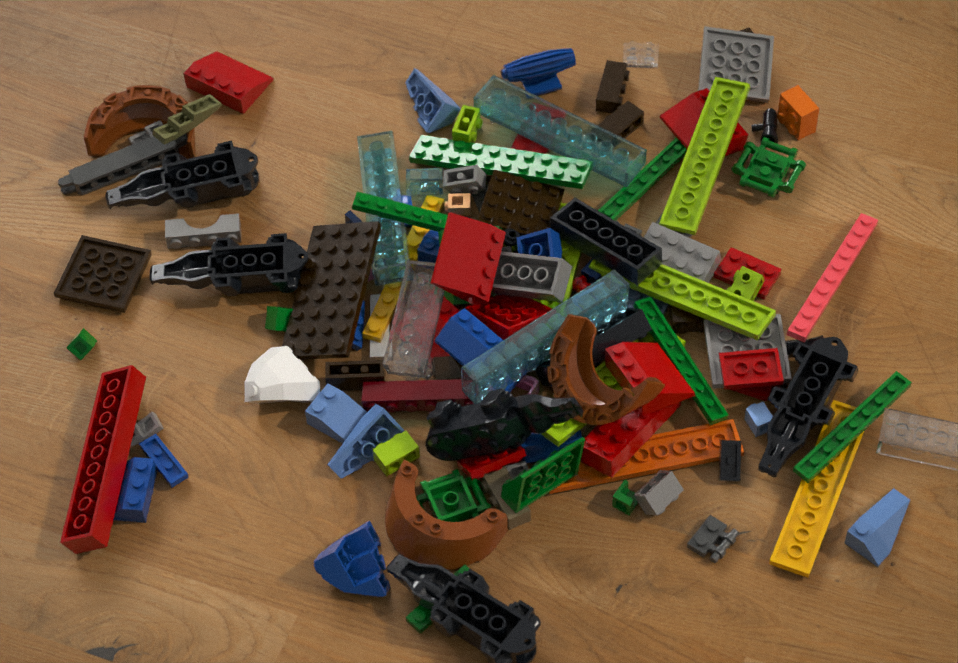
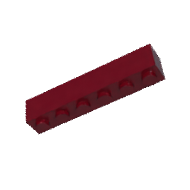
(412, 395)

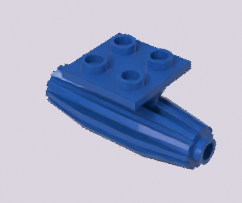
(539, 70)

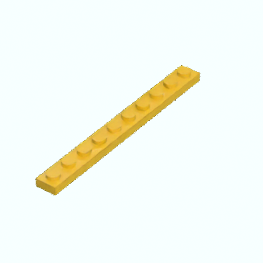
(389, 296)

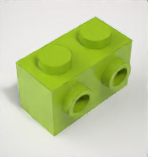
(467, 124)
(746, 283)
(394, 451)

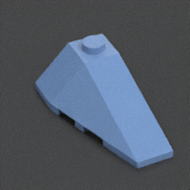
(431, 103)
(373, 428)
(878, 528)

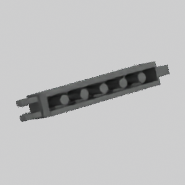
(118, 165)

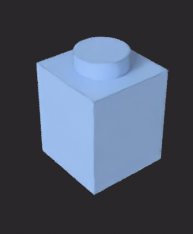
(758, 418)

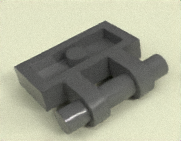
(706, 537)

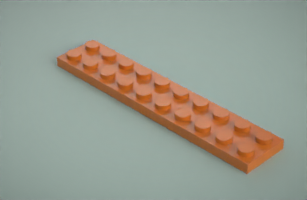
(663, 452)

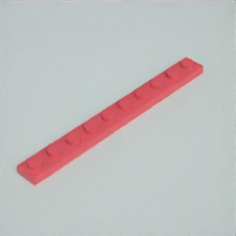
(832, 278)

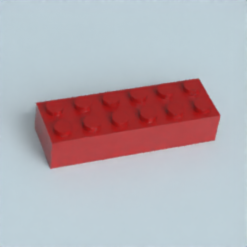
(614, 443)

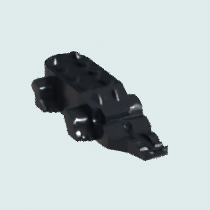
(191, 180)
(237, 268)
(805, 399)
(494, 423)
(467, 609)

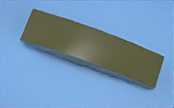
(188, 119)

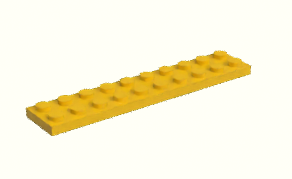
(814, 505)

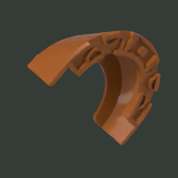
(130, 113)
(574, 376)
(433, 540)

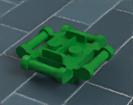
(768, 169)
(451, 498)

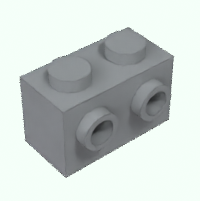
(464, 180)
(659, 492)

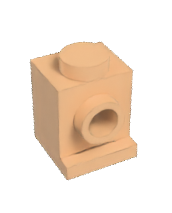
(459, 204)

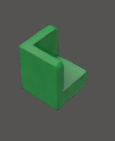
(277, 318)
(81, 344)
(624, 499)

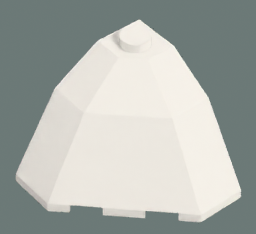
(280, 378)

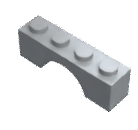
(180, 234)

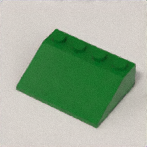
(543, 476)

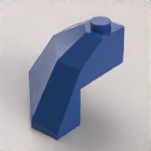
(355, 563)

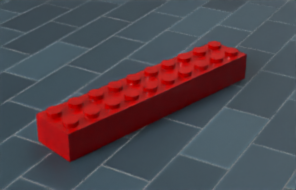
(103, 460)

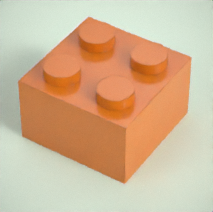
(798, 112)

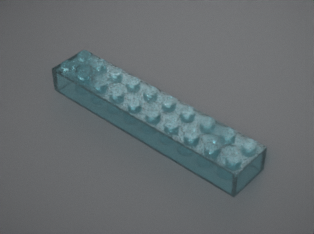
(560, 130)
(382, 179)
(532, 344)

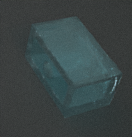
(424, 181)

